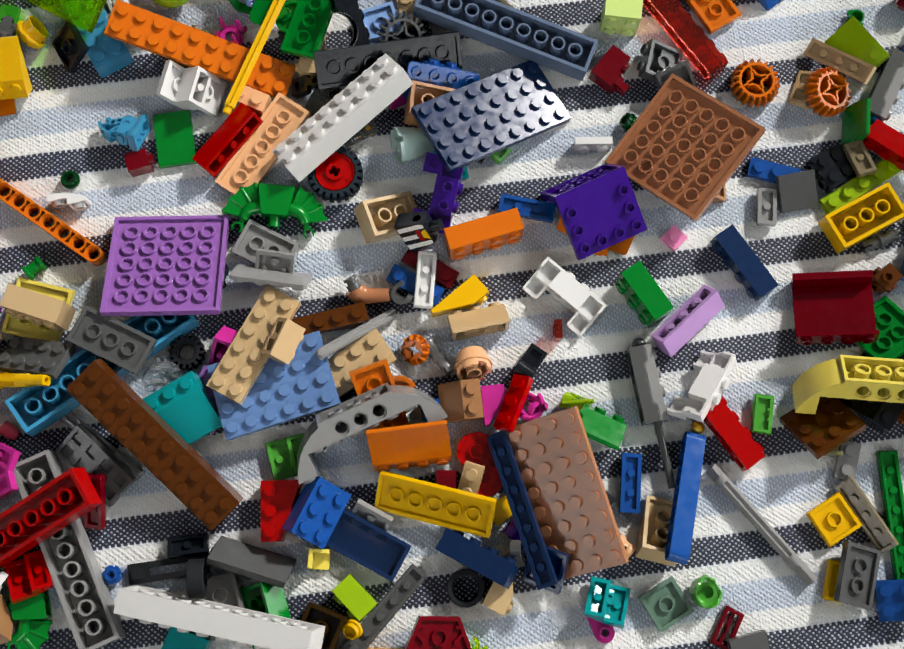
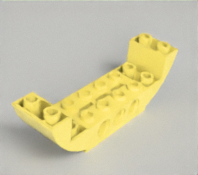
(850, 379)

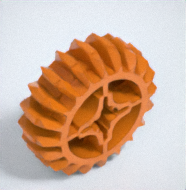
(758, 74)
(827, 103)

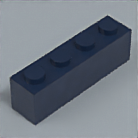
(744, 263)
(478, 558)

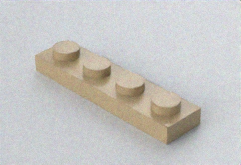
(840, 60)

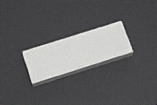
(425, 280)

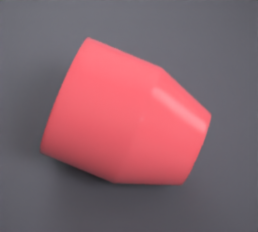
(9, 430)

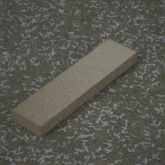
(867, 515)

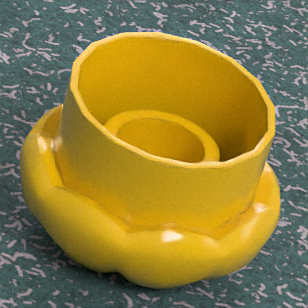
(32, 32)

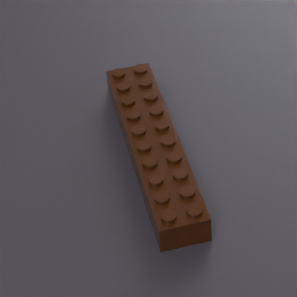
(154, 443)

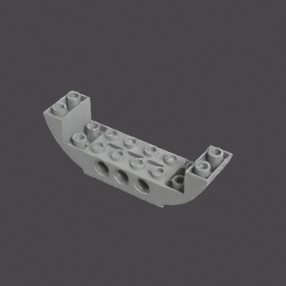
(325, 431)

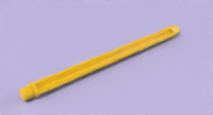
(252, 56)

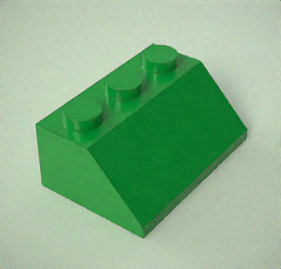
(602, 426)
(266, 599)

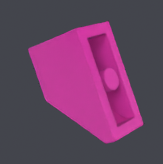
(221, 343)
(492, 400)

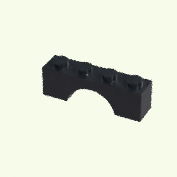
(355, 16)

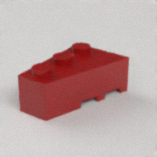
(276, 504)

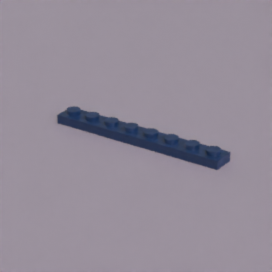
(522, 510)

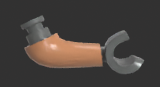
(361, 293)

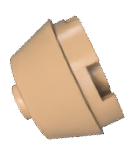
(472, 363)

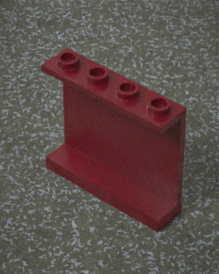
(834, 307)

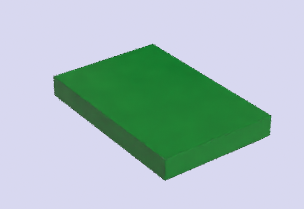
(174, 139)

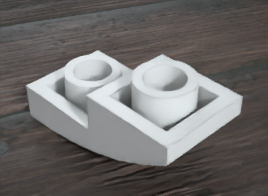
(75, 201)

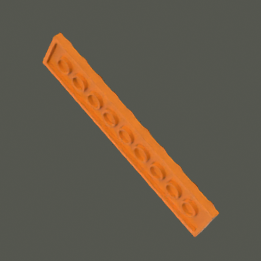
(195, 48)

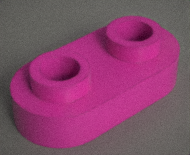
(597, 627)

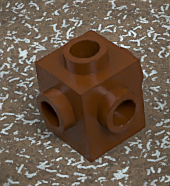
(885, 279)

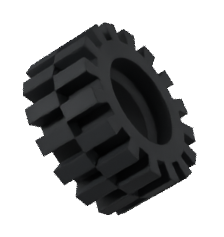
(181, 342)

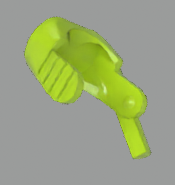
(572, 400)

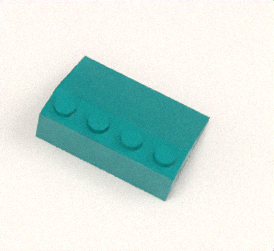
(186, 407)

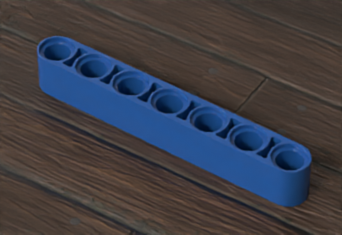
(685, 498)

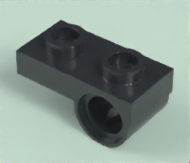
(530, 361)

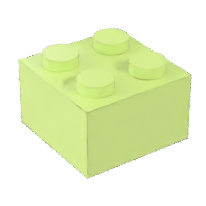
(621, 17)

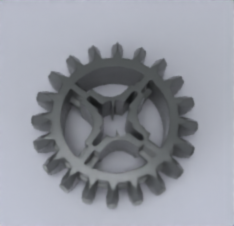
(401, 27)

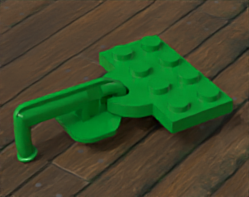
(300, 20)

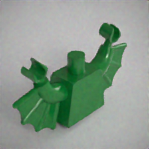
(275, 203)
(30, 632)

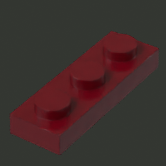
(444, 275)

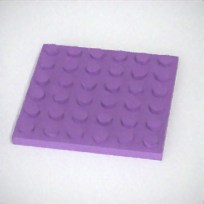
(166, 266)

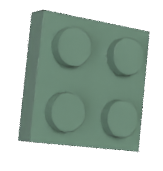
(665, 604)

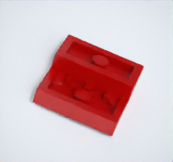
(28, 577)

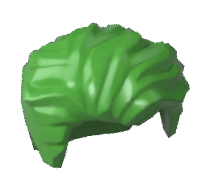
(705, 592)

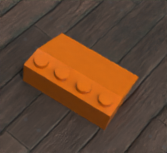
(409, 446)

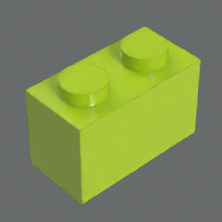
(354, 597)

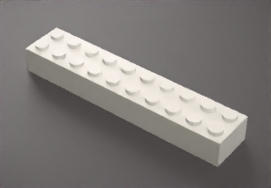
(216, 619)

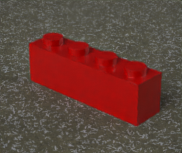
(227, 139)
(886, 143)
(734, 436)

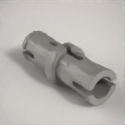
(439, 358)

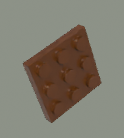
(826, 429)

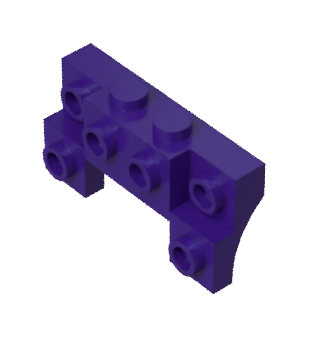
(445, 192)

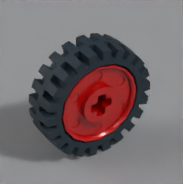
(341, 186)

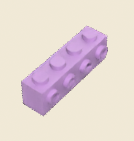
(687, 320)

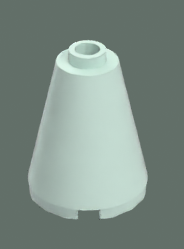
(409, 143)

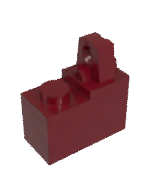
(609, 70)

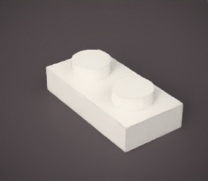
(587, 144)

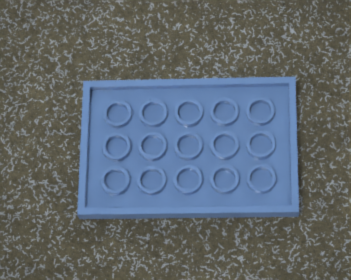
(281, 392)

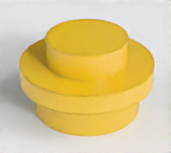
(352, 629)

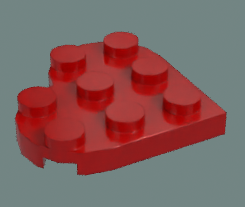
(475, 449)

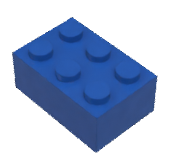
(316, 512)

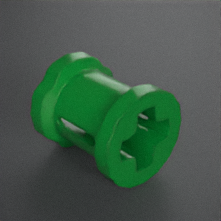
(34, 268)

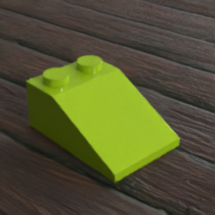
(858, 42)

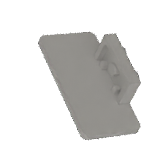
(273, 269)

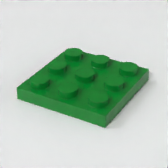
(890, 324)

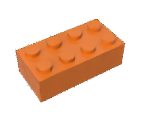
(483, 234)

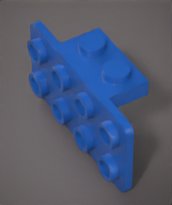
(439, 74)

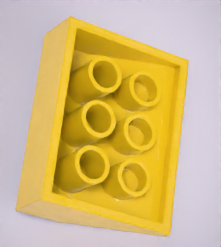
(13, 70)

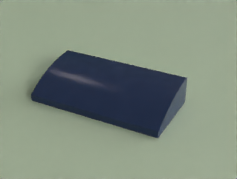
(368, 545)

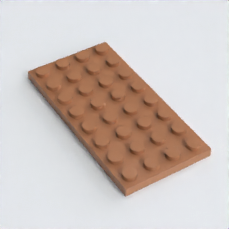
(568, 491)

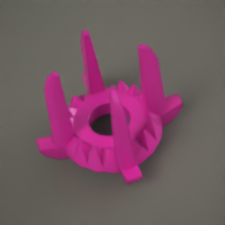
(238, 30)
(536, 407)

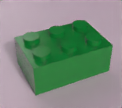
(643, 294)

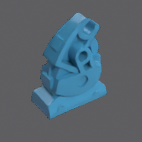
(126, 130)

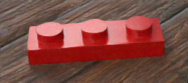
(513, 403)

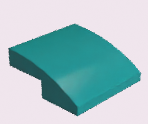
(607, 602)

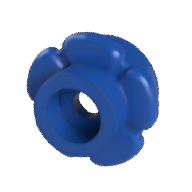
(117, 575)

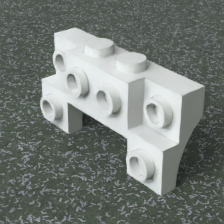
(568, 291)
(707, 386)

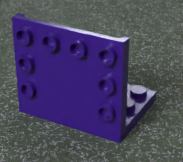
(597, 209)

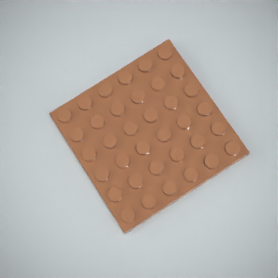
(685, 146)

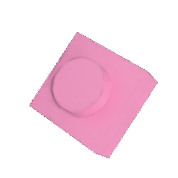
(673, 238)

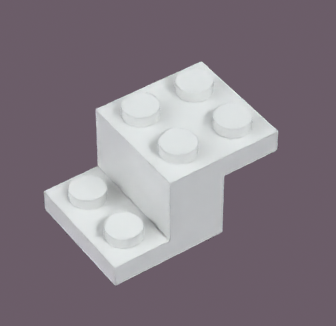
(191, 88)

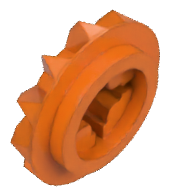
(421, 344)

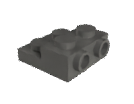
(656, 58)

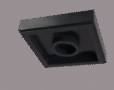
(70, 46)

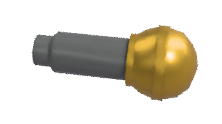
(697, 427)

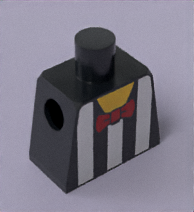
(418, 229)

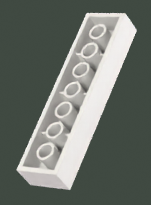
(343, 117)

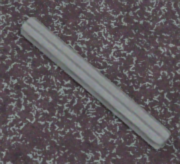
(355, 334)

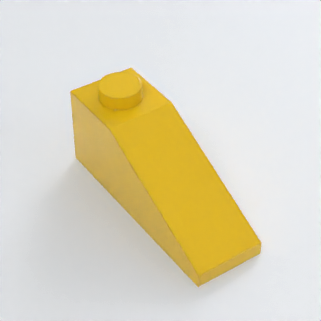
(464, 297)

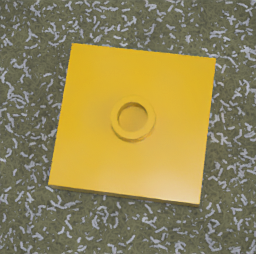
(833, 519)

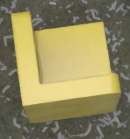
(319, 559)

